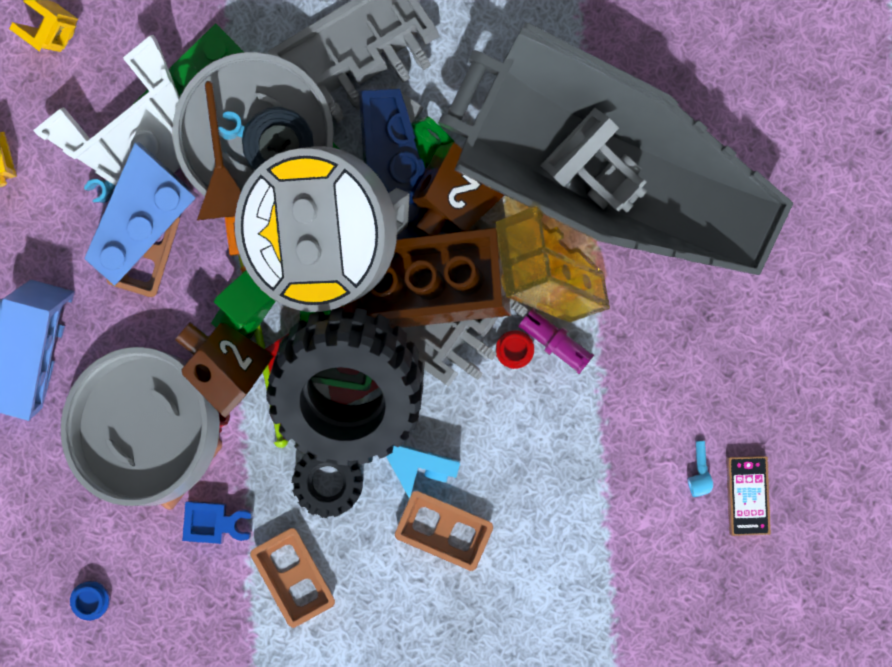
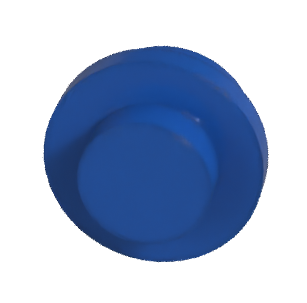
(89, 600)

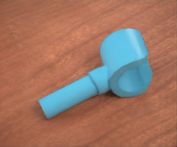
(237, 132)
(107, 189)
(702, 483)

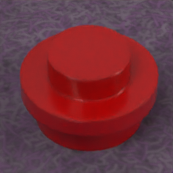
(514, 349)

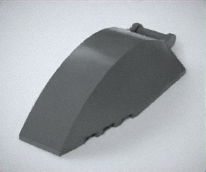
(698, 193)

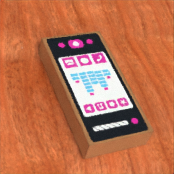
(748, 495)

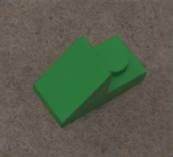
(242, 305)

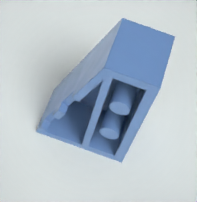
(138, 213)
(26, 345)

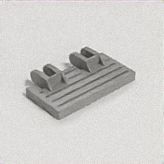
(353, 41)
(443, 340)

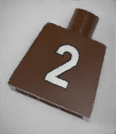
(450, 197)
(222, 364)

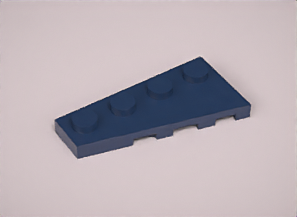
(391, 148)

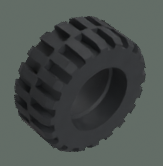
(339, 429)

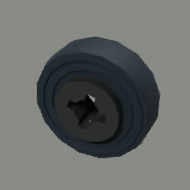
(272, 129)

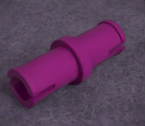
(556, 340)

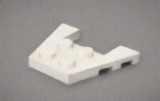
(144, 122)

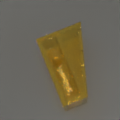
(546, 271)

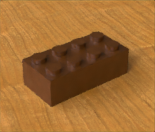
(440, 281)

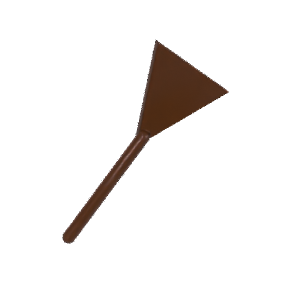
(222, 191)

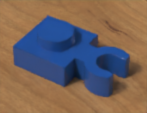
(208, 522)

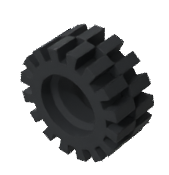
(320, 504)

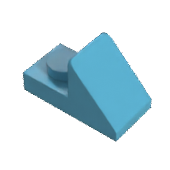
(407, 460)

